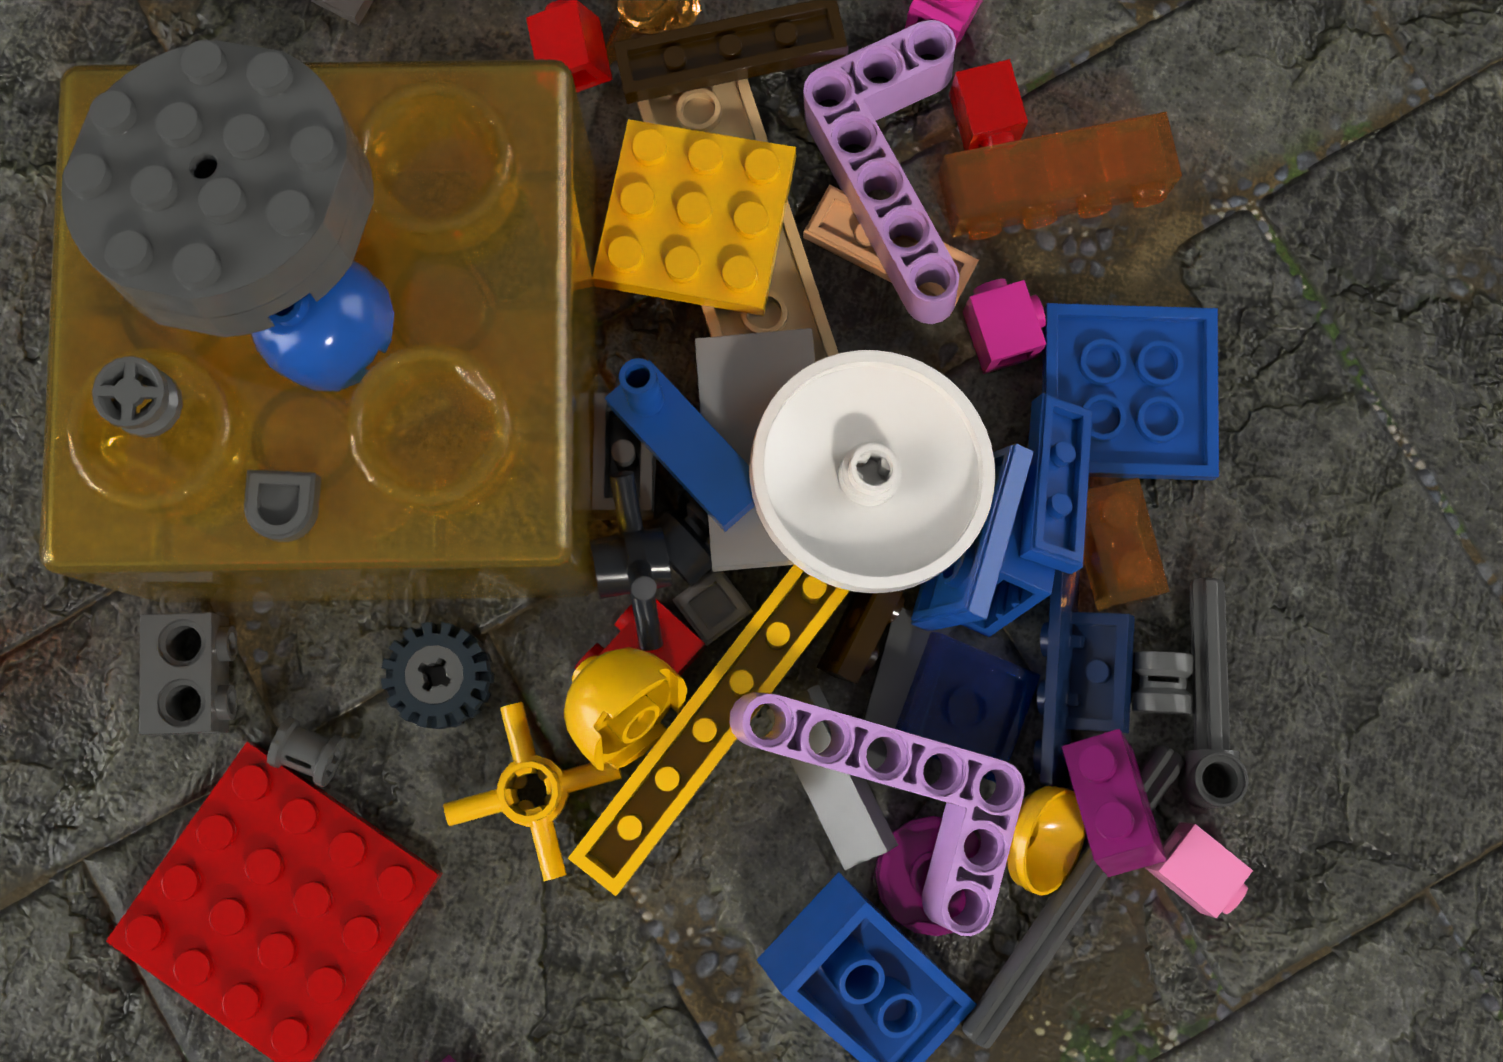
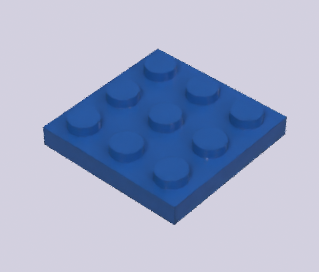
(1147, 382)

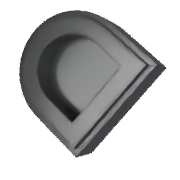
(282, 503)

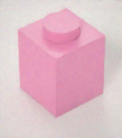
(1202, 871)

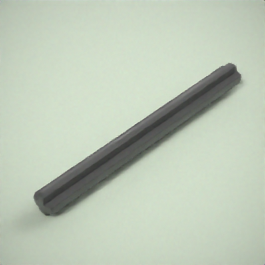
(1057, 919)

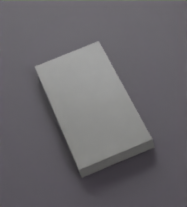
(735, 387)

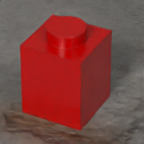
(574, 36)
(988, 105)

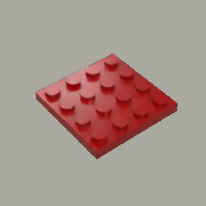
(274, 908)

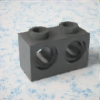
(168, 675)

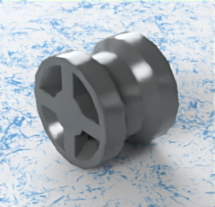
(121, 389)

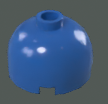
(333, 339)

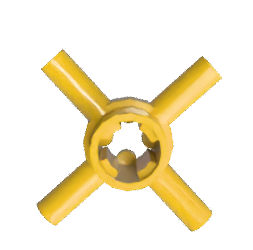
(505, 799)

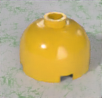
(619, 705)

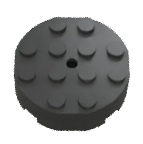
(218, 187)

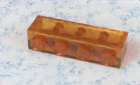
(1059, 176)

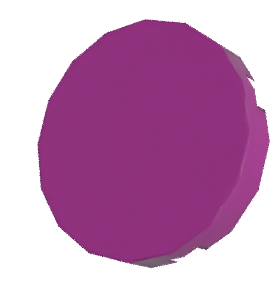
(903, 873)

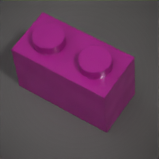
(1113, 803)

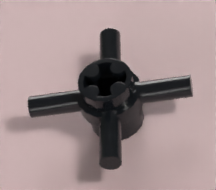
(633, 561)

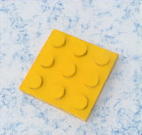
(695, 217)

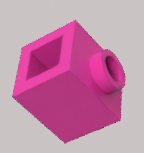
(1005, 324)

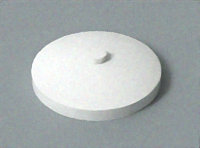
(872, 471)

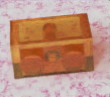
(1121, 547)

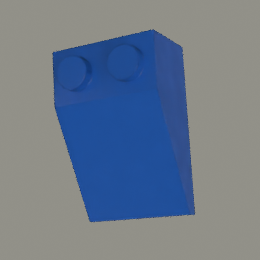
(864, 979)

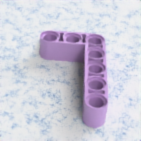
(876, 166)
(903, 769)

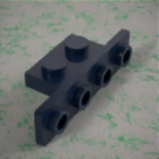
(1085, 676)

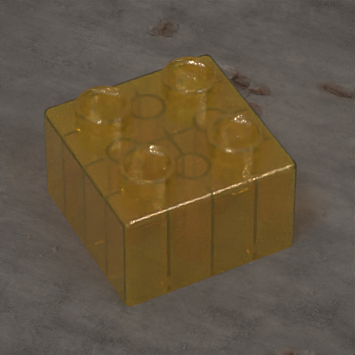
(461, 445)

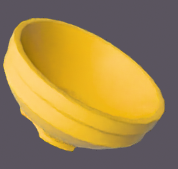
(1046, 840)

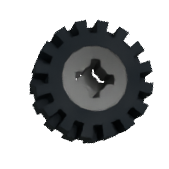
(455, 687)

